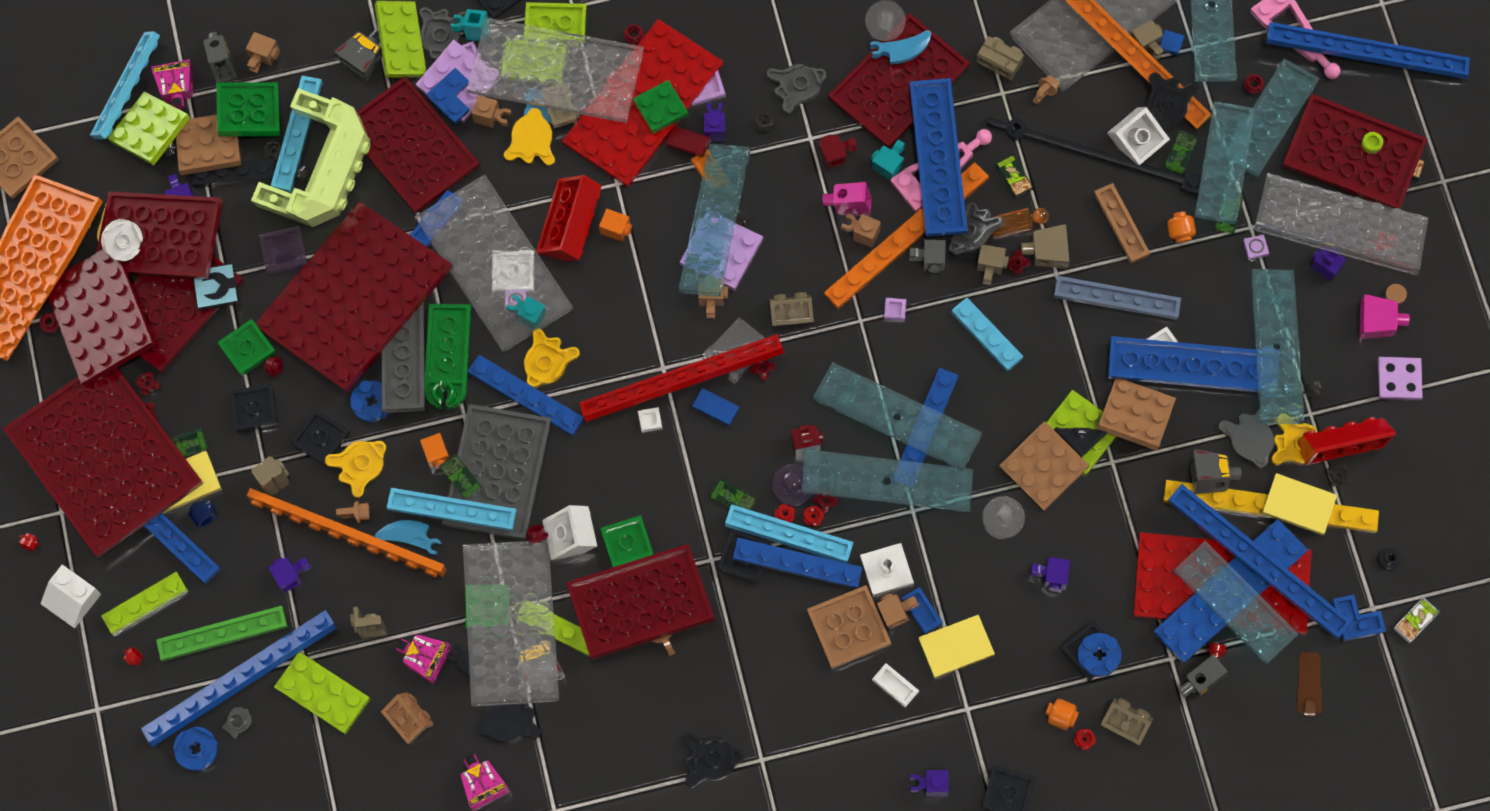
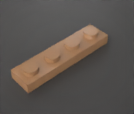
(1121, 223)

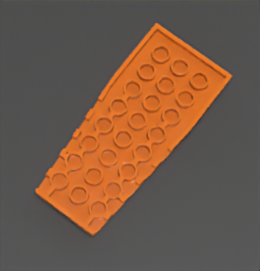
(37, 251)

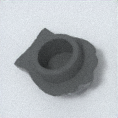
(237, 721)

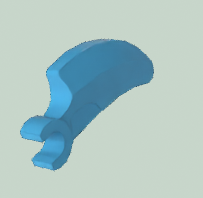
(902, 50)
(410, 533)

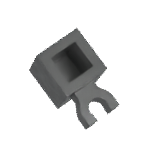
(932, 255)

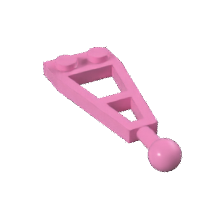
(1269, 9)
(910, 188)

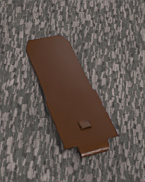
(1309, 688)

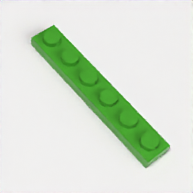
(221, 633)

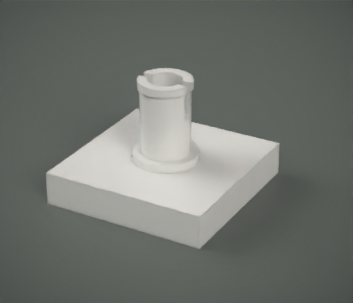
(886, 569)

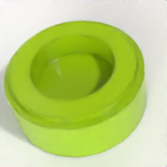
(1372, 142)

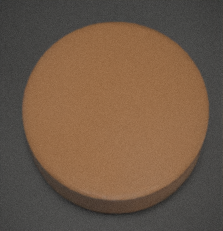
(1396, 293)

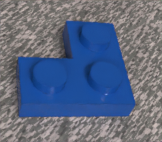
(445, 96)
(1362, 625)

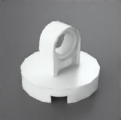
(121, 240)

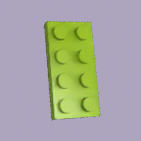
(400, 39)
(322, 693)

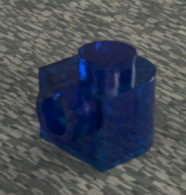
(202, 513)

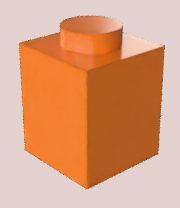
(615, 225)
(434, 450)

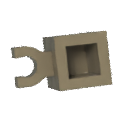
(1149, 37)
(991, 262)

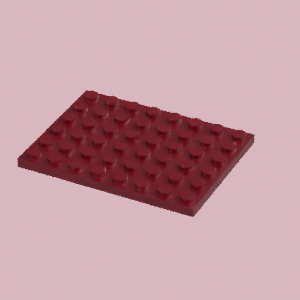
(353, 296)
(103, 458)

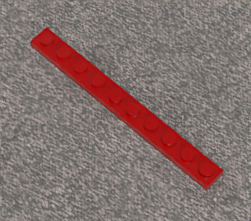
(681, 377)

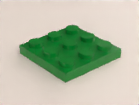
(248, 109)

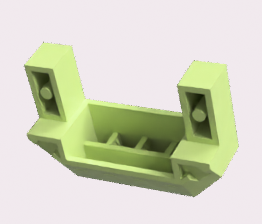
(335, 167)

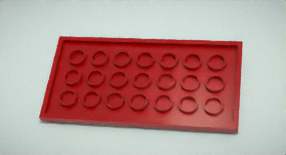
(627, 147)
(1163, 592)

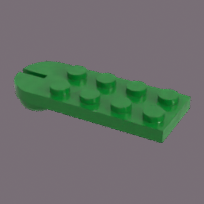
(447, 354)

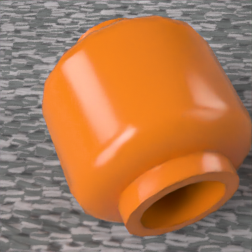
(1181, 227)
(1062, 714)

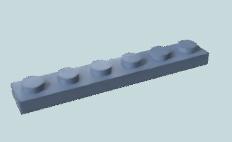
(1117, 297)

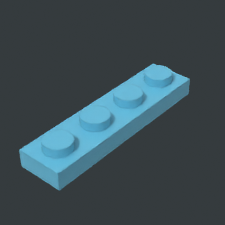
(987, 334)

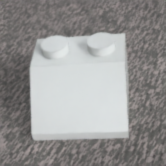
(1138, 135)
(569, 532)
(69, 596)

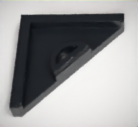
(1081, 439)

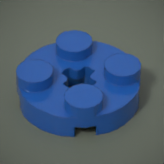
(359, 402)
(1091, 663)
(200, 760)

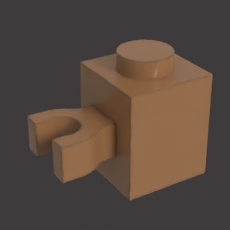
(261, 50)
(487, 112)
(864, 231)
(712, 301)
(895, 611)

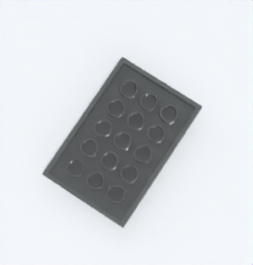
(506, 459)

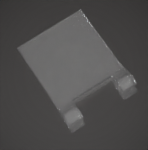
(735, 336)

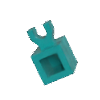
(471, 24)
(888, 161)
(529, 312)

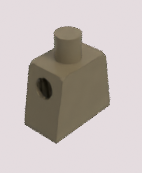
(1048, 247)

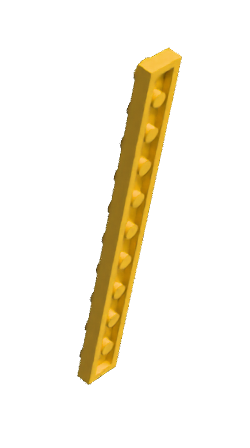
(1253, 504)

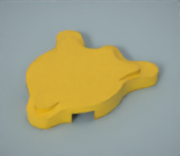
(531, 138)
(546, 360)
(1287, 444)
(359, 464)

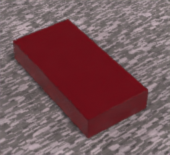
(688, 141)

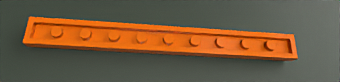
(1132, 51)
(893, 246)
(352, 535)

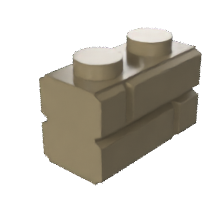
(1000, 57)
(271, 475)

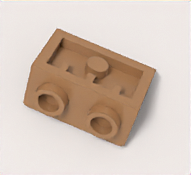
(407, 716)

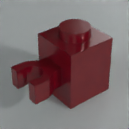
(834, 151)
(806, 438)

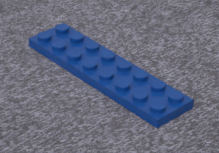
(938, 157)
(1183, 364)
(1197, 623)

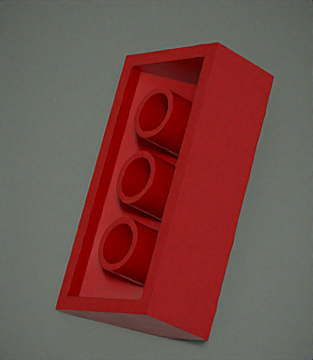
(569, 218)
(1345, 440)

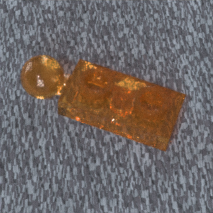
(1020, 221)

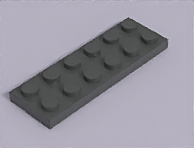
(405, 368)

